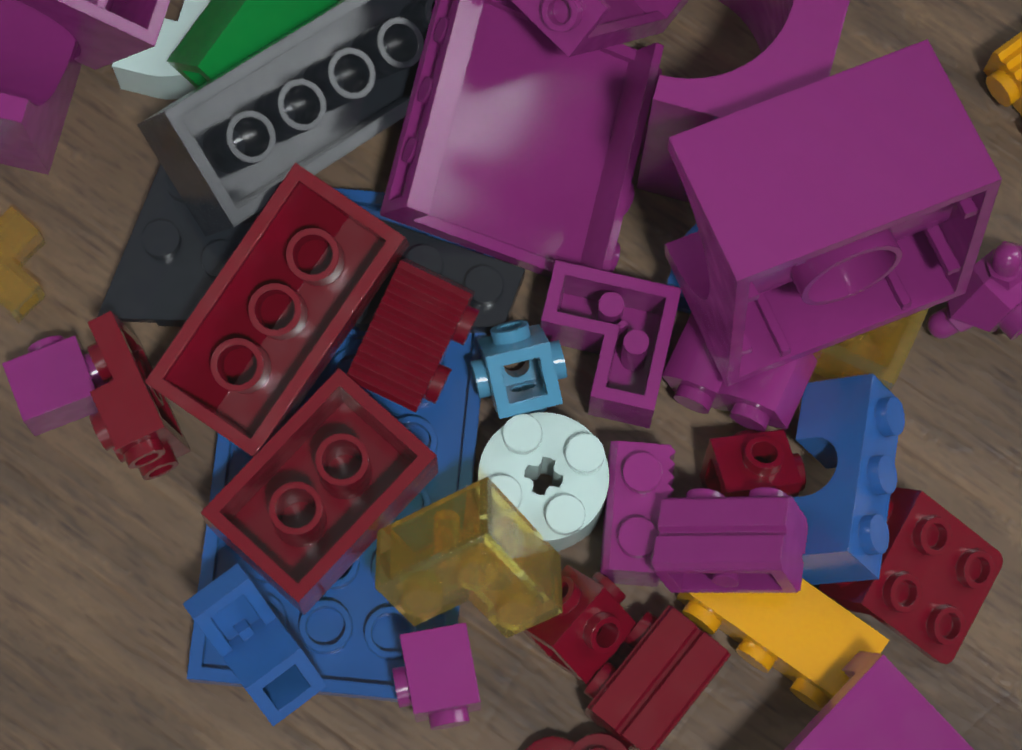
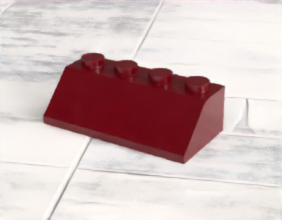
(278, 311)

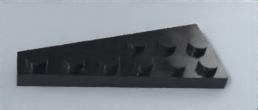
(174, 264)

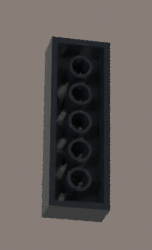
(288, 103)

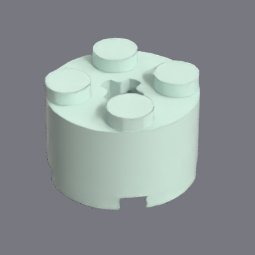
(555, 447)

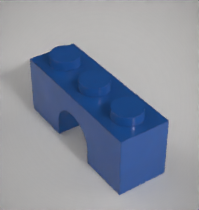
(856, 430)

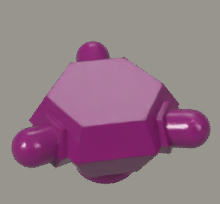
(991, 297)

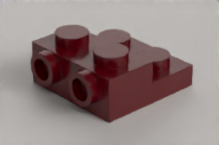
(130, 413)

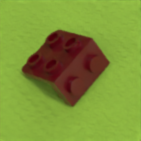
(928, 577)

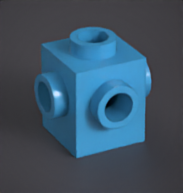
(526, 389)

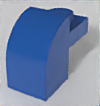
(255, 644)

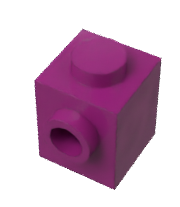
(53, 383)
(438, 676)

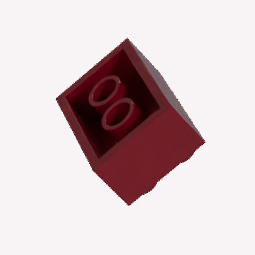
(321, 491)

